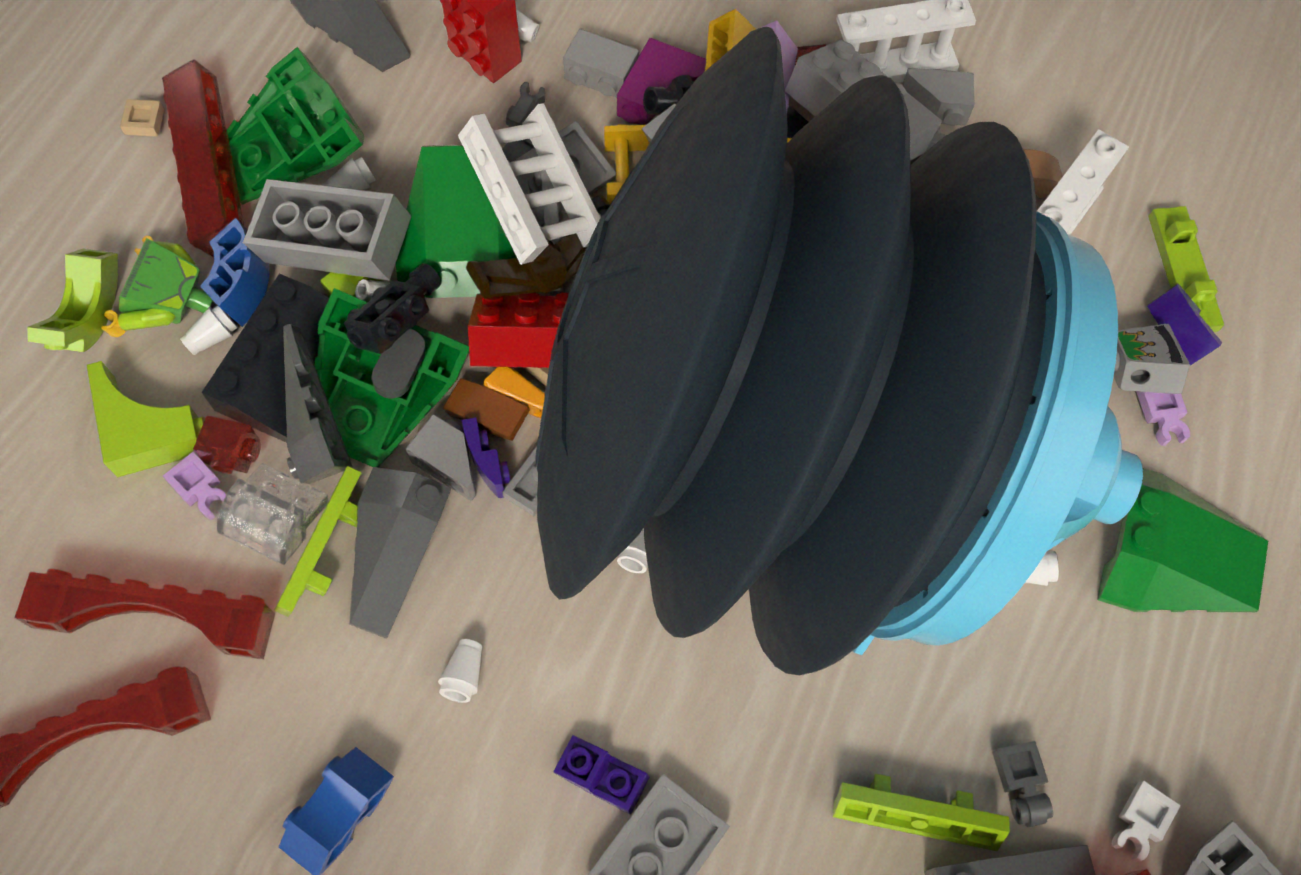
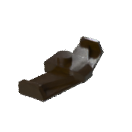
(544, 274)

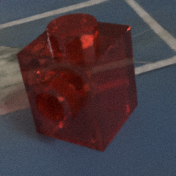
(227, 445)

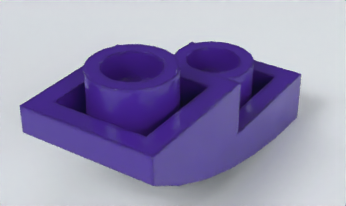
(1189, 328)
(487, 461)
(601, 774)

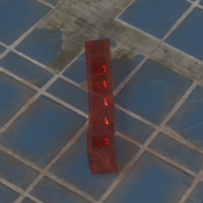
(68, 603)
(162, 705)

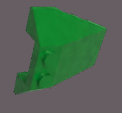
(291, 129)
(450, 222)
(366, 420)
(1182, 555)

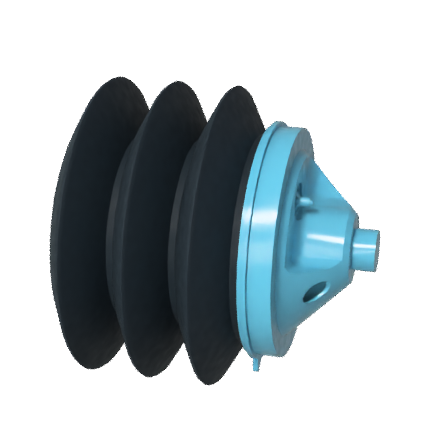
(828, 374)

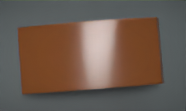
(493, 410)

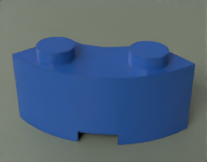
(238, 274)
(325, 824)

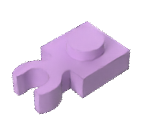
(1166, 411)
(195, 483)

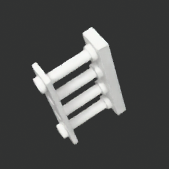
(906, 20)
(1083, 181)
(505, 193)

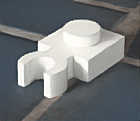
(1148, 816)

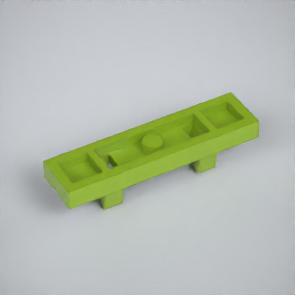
(1184, 260)
(303, 575)
(923, 817)

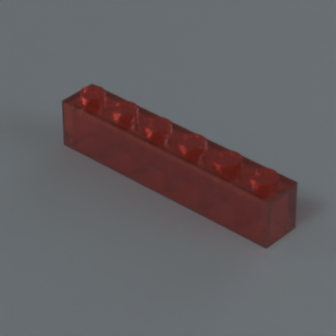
(201, 153)

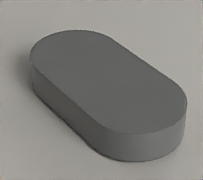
(399, 365)

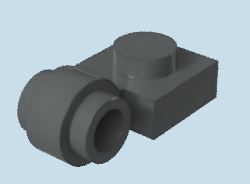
(1023, 770)

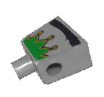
(1150, 360)

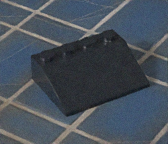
(252, 374)

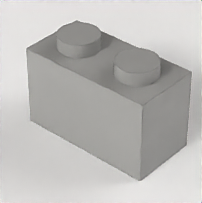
(598, 62)

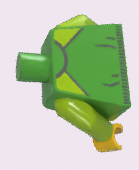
(158, 289)

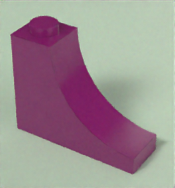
(654, 67)

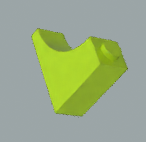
(135, 434)

